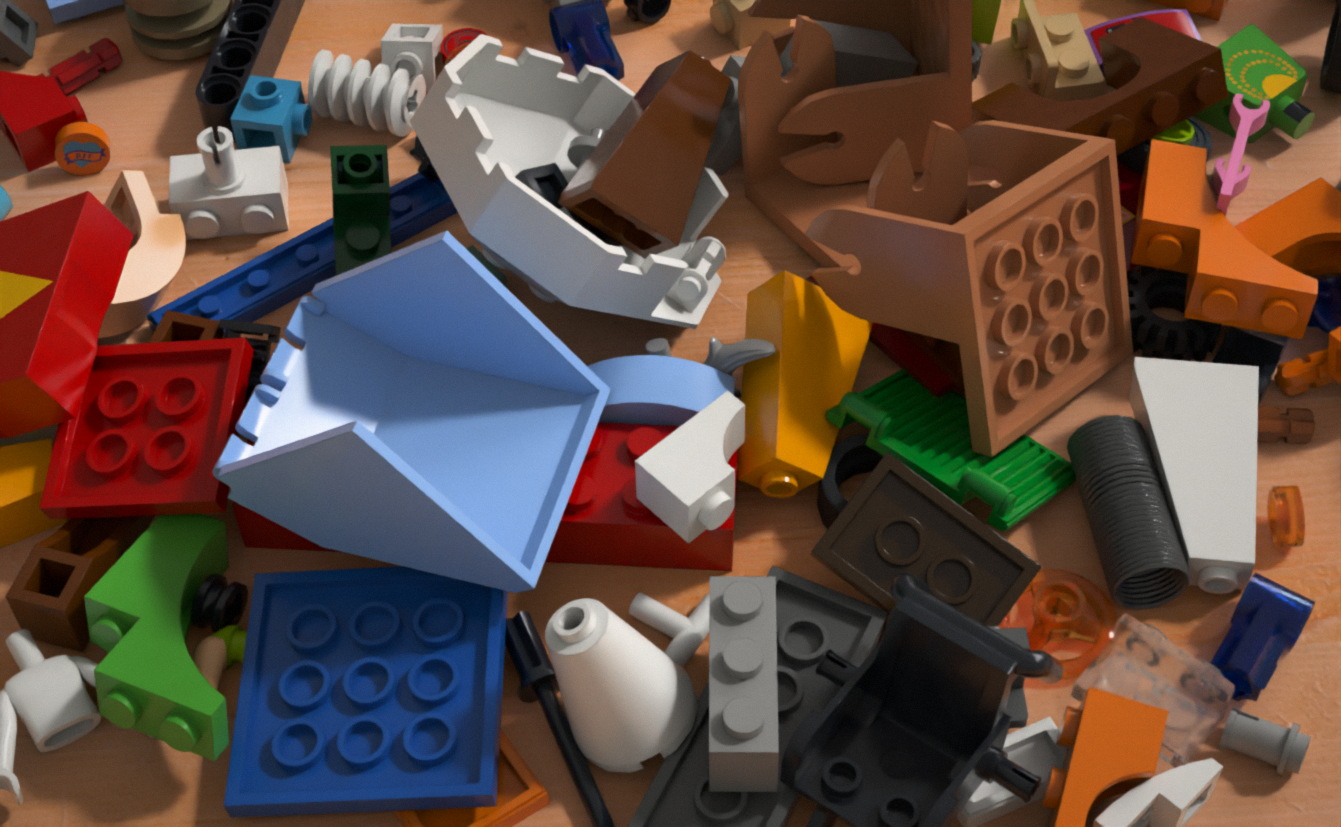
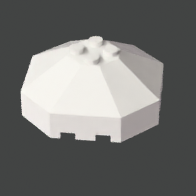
(510, 115)

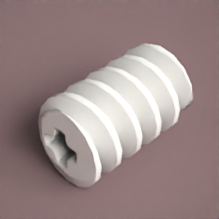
(364, 98)

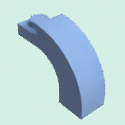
(658, 389)

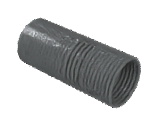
(1128, 513)

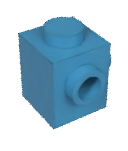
(271, 115)

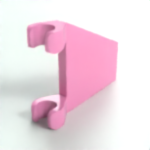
(1245, 122)

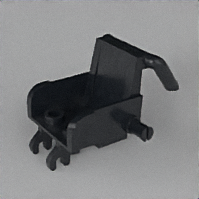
(914, 720)

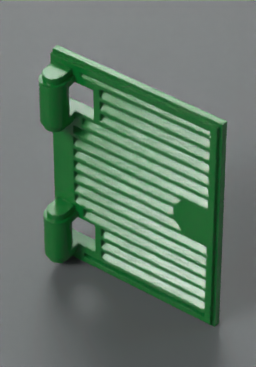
(935, 442)

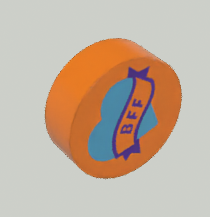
(82, 148)

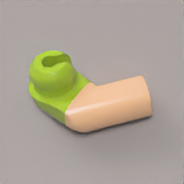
(220, 652)

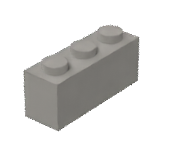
(743, 684)

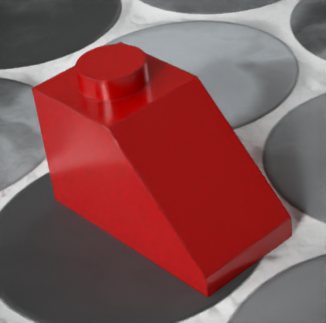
(33, 114)

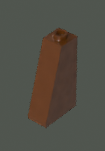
(652, 157)

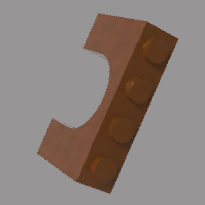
(1158, 84)

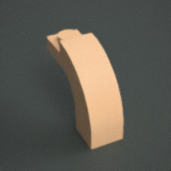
(152, 256)

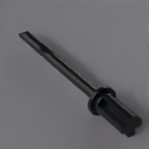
(540, 684)

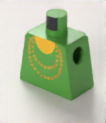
(1259, 72)

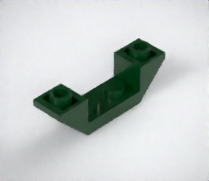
(360, 205)

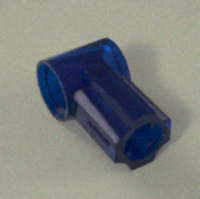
(585, 35)
(1261, 630)

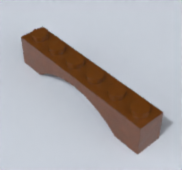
(66, 565)

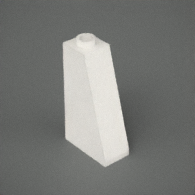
(1205, 453)

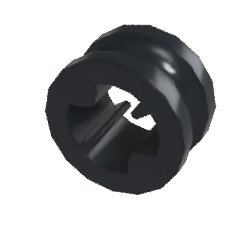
(218, 603)

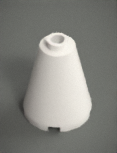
(617, 687)

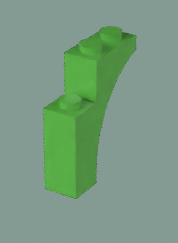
(144, 623)

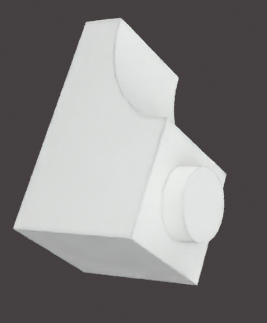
(688, 472)

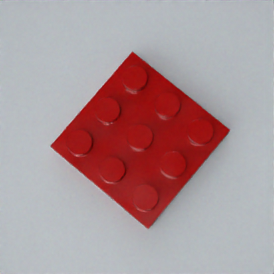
(149, 431)

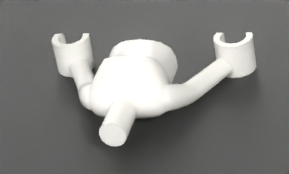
(47, 699)

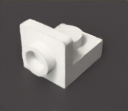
(412, 49)

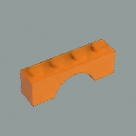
(1109, 751)

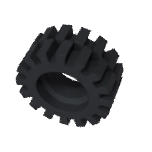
(1161, 336)

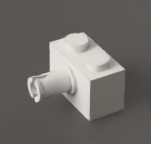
(228, 189)

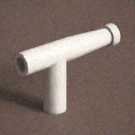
(686, 632)

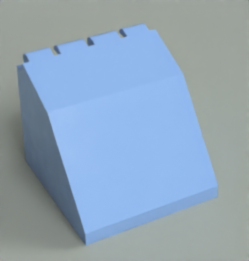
(418, 421)

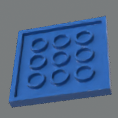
(368, 694)

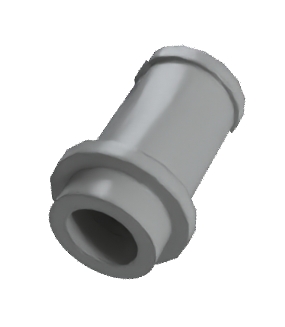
(1265, 741)

